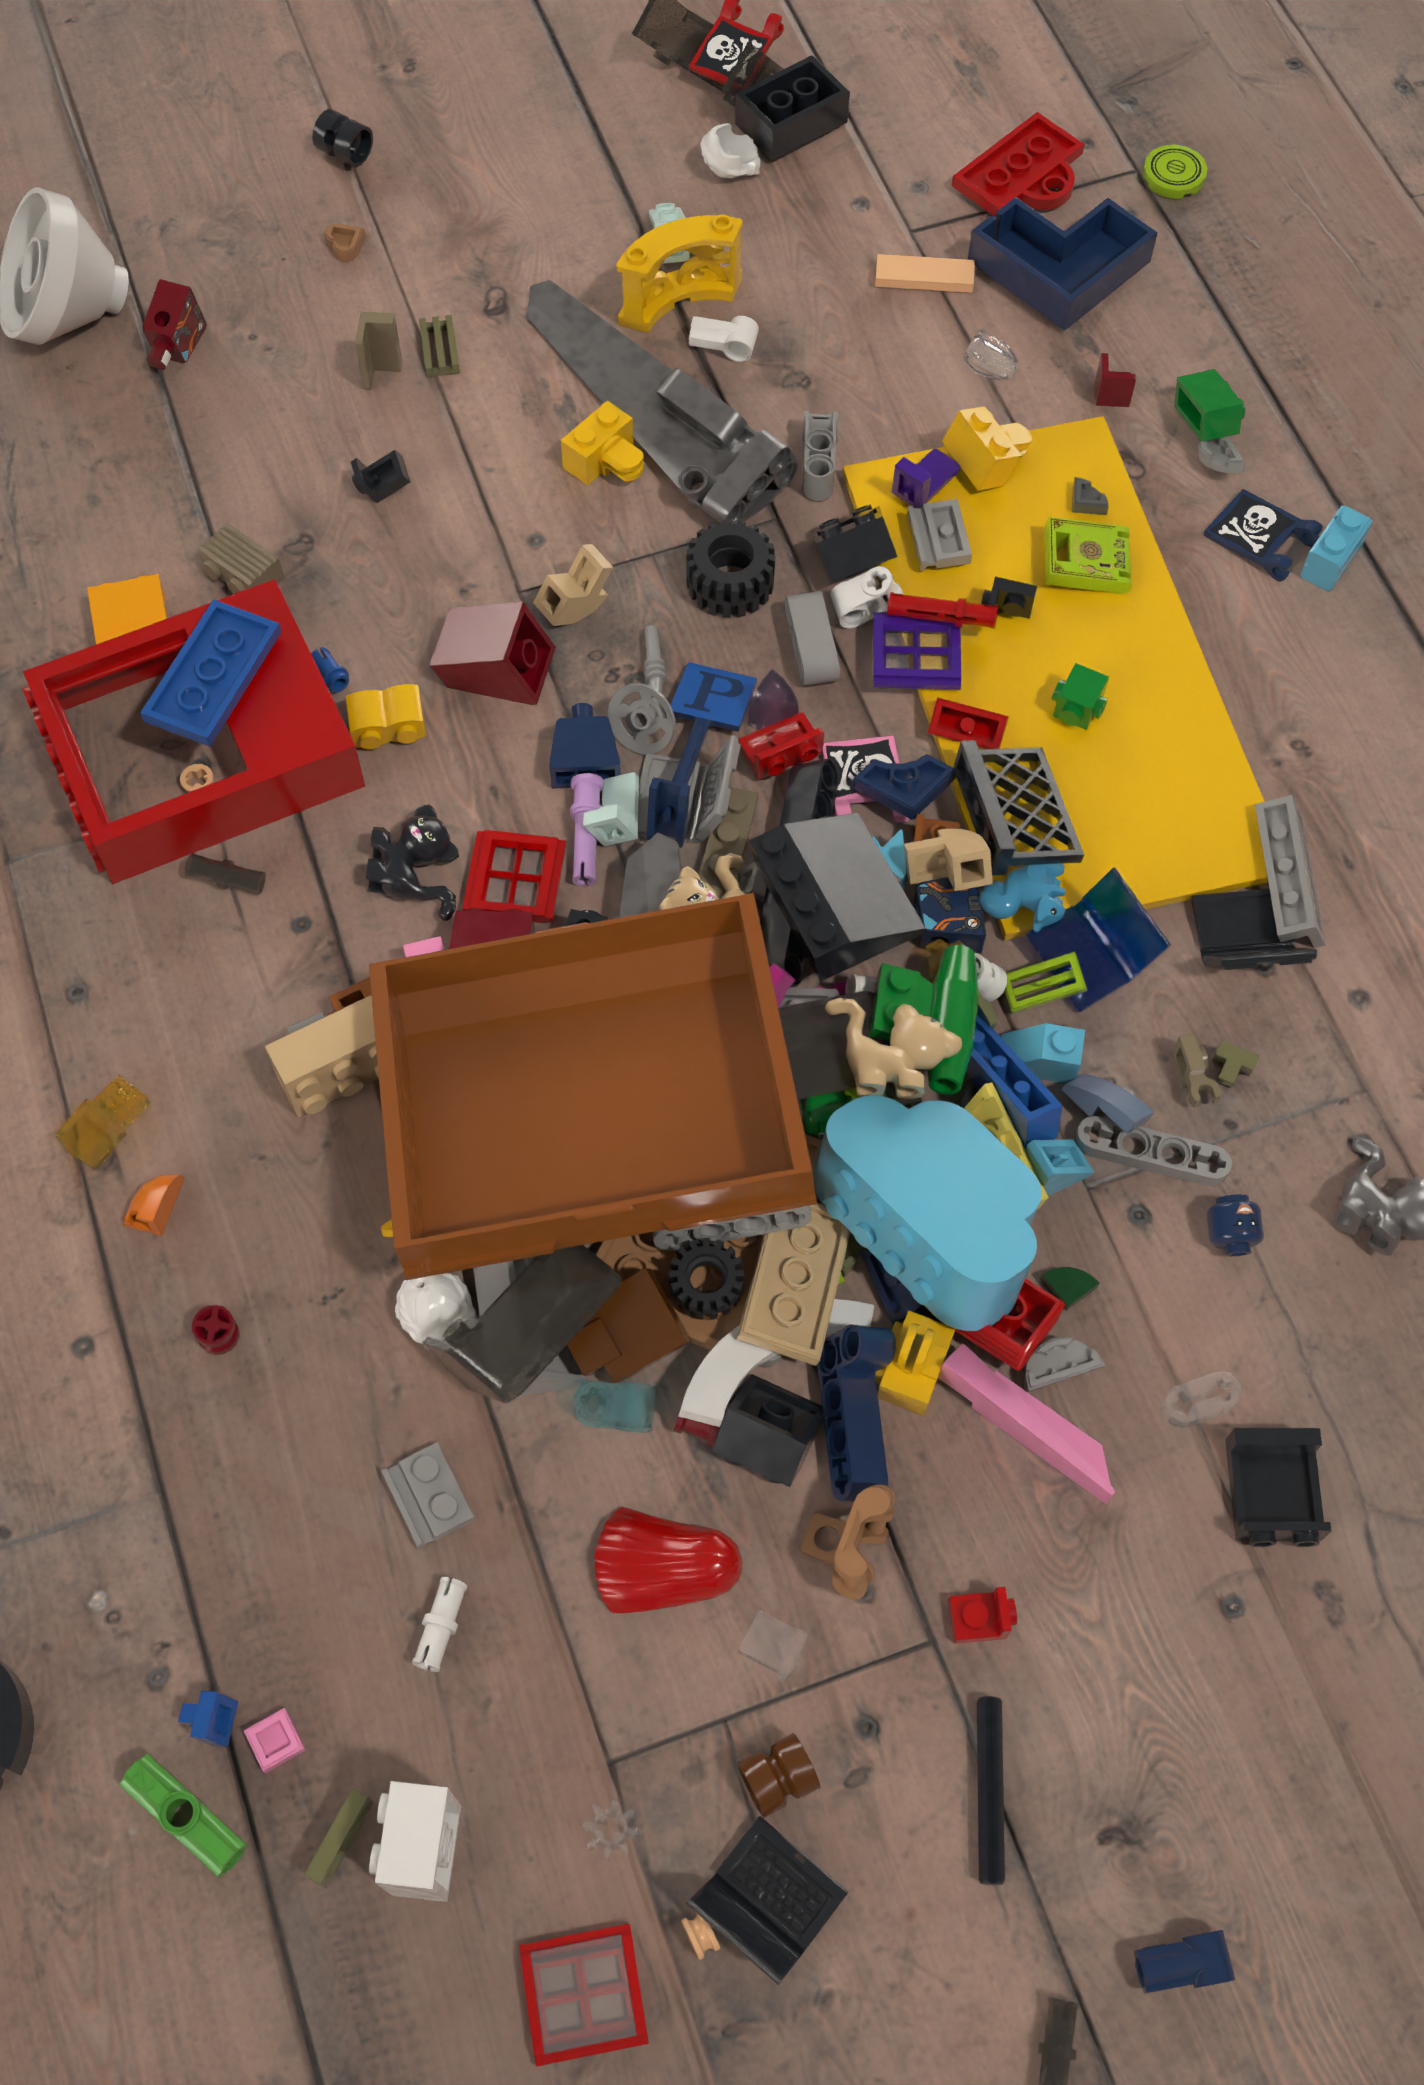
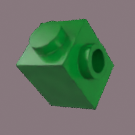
(1080, 696)

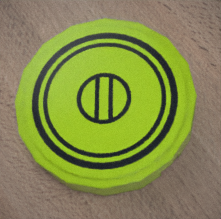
(1175, 171)

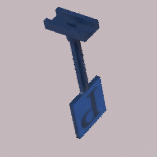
(709, 700)

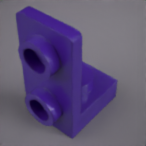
(922, 481)

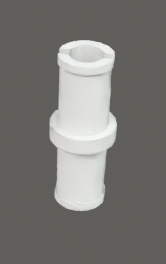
(439, 1624)

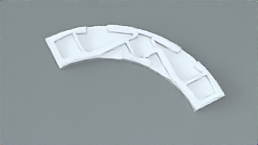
(734, 1359)

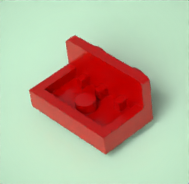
(781, 746)

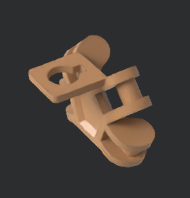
(864, 1526)

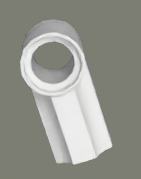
(733, 337)

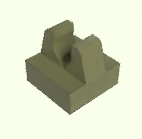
(1234, 1061)

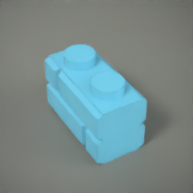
(1336, 548)

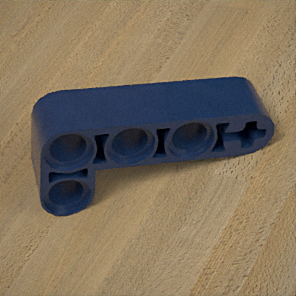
(852, 1407)

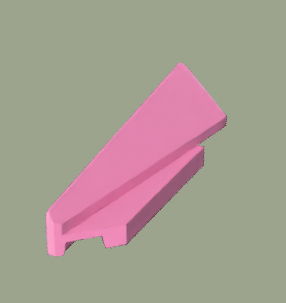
(1029, 1421)

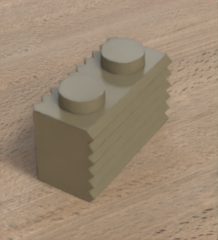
(238, 560)

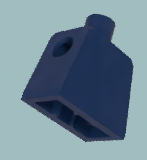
(582, 746)

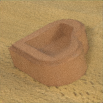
(344, 240)

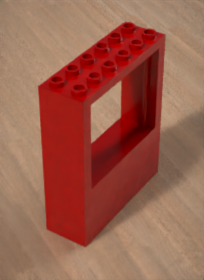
(282, 727)

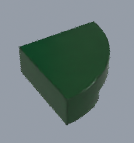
(1069, 1284)

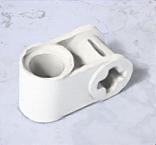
(862, 596)

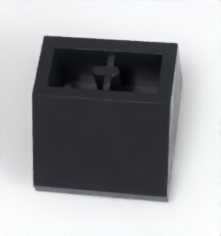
(854, 543)

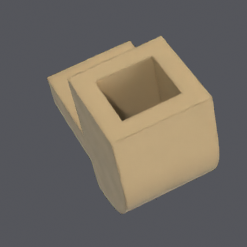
(579, 592)
(953, 854)

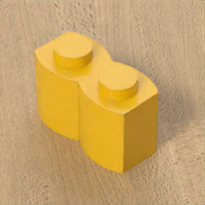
(386, 716)

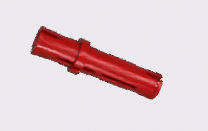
(942, 610)

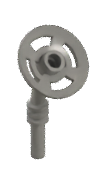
(645, 714)

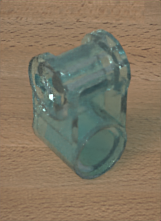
(621, 1406)

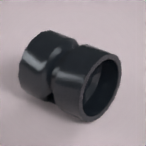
(342, 137)

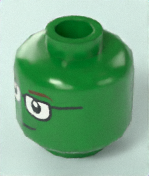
(818, 1110)

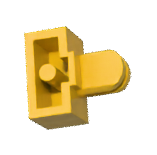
(602, 446)
(984, 448)
(916, 1363)

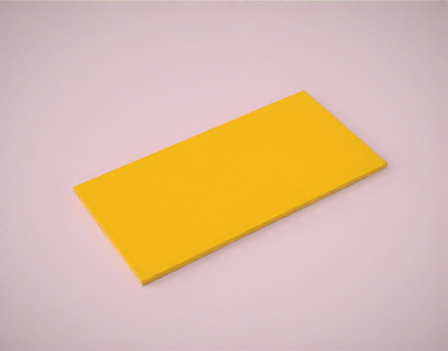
(1162, 771)

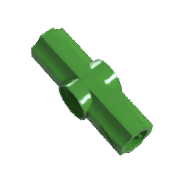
(204, 1834)

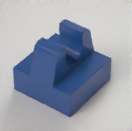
(210, 1718)

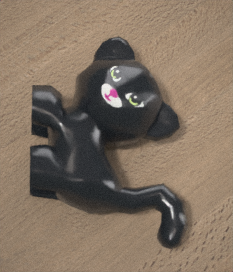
(420, 842)

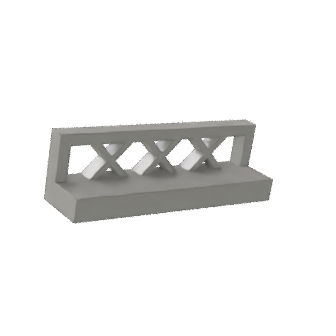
(1289, 871)

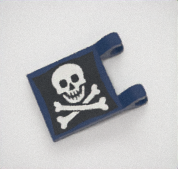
(1258, 530)

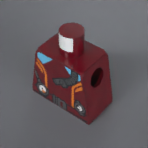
(172, 324)

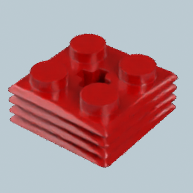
(1019, 1334)

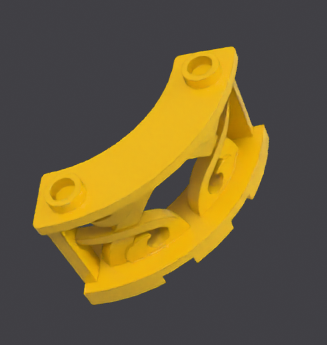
(652, 293)

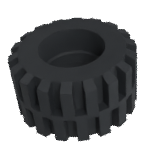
(730, 546)

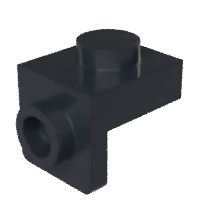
(380, 477)

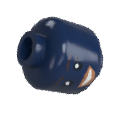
(1235, 1224)

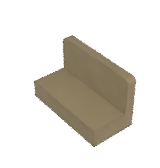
(377, 345)

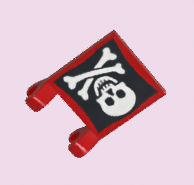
(727, 41)

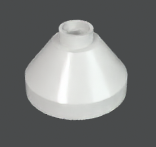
(55, 271)

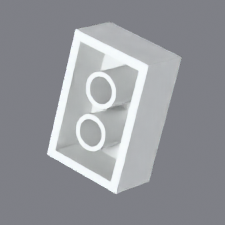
(416, 1841)

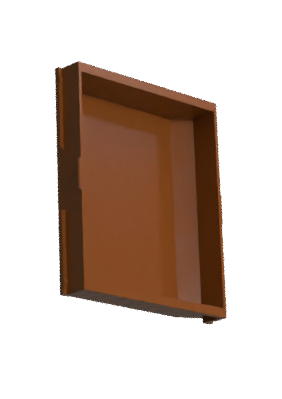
(585, 1087)

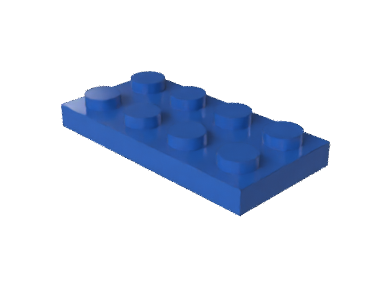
(211, 672)

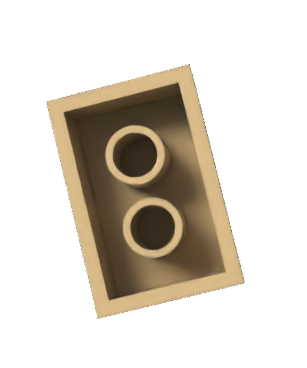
(327, 1058)

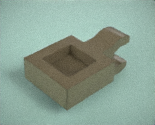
(1191, 1064)

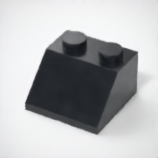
(769, 1430)

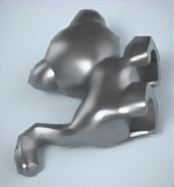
(1367, 1205)

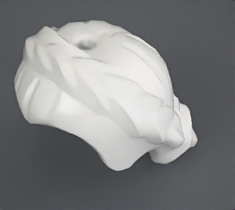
(729, 153)
(432, 1304)

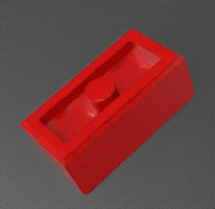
(967, 723)

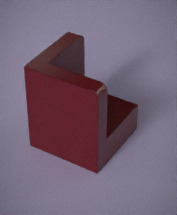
(1113, 387)

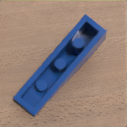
(1024, 1096)

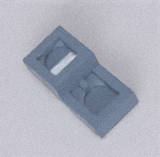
(1098, 1094)

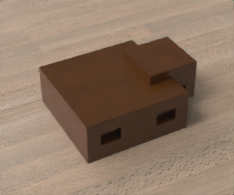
(630, 1330)

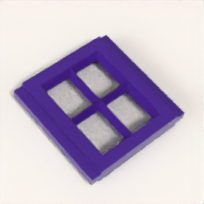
(915, 653)

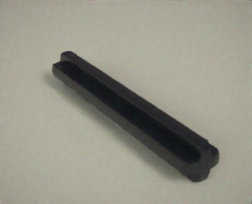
(990, 1791)

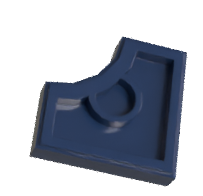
(905, 786)

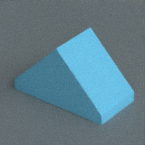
(1058, 1163)

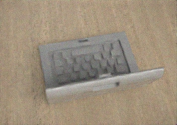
(708, 789)

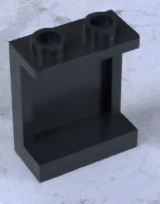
(1276, 1486)

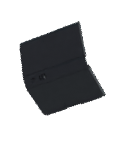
(1241, 931)
(768, 1900)

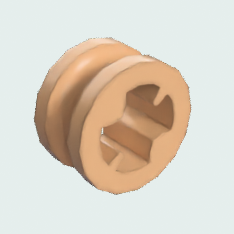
(197, 772)
(700, 1936)

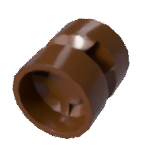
(778, 1775)

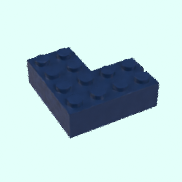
(1060, 269)

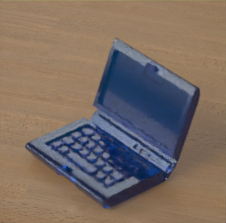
(1110, 938)

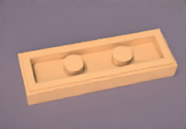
(925, 273)

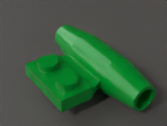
(948, 1000)

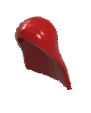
(662, 1563)

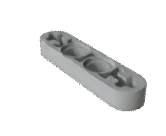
(1151, 1158)
(734, 1229)

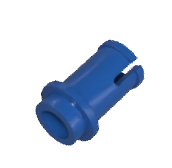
(334, 675)

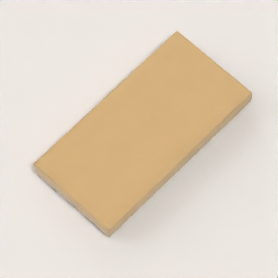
(795, 1287)

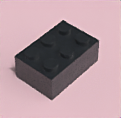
(792, 107)

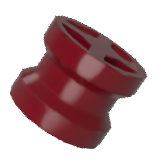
(211, 1321)

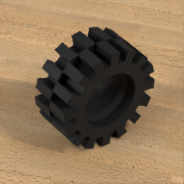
(700, 1302)

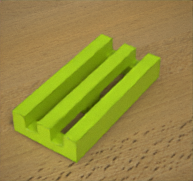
(1050, 996)

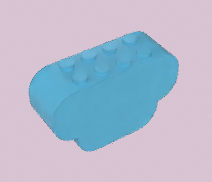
(932, 1203)

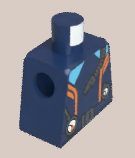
(950, 914)

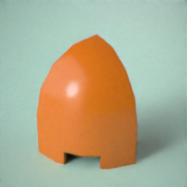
(154, 1204)

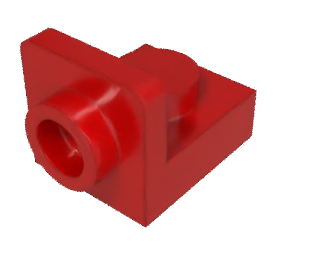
(982, 1616)

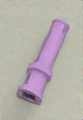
(586, 798)

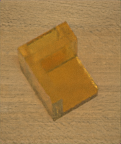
(90, 1134)

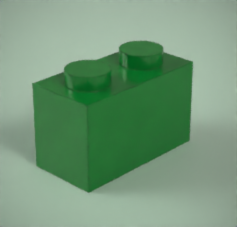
(1209, 405)

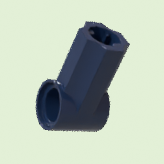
(1196, 1961)

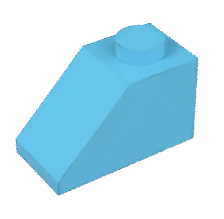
(1049, 1050)

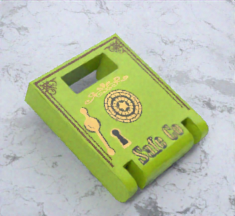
(1095, 555)

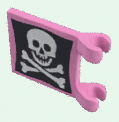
(850, 760)

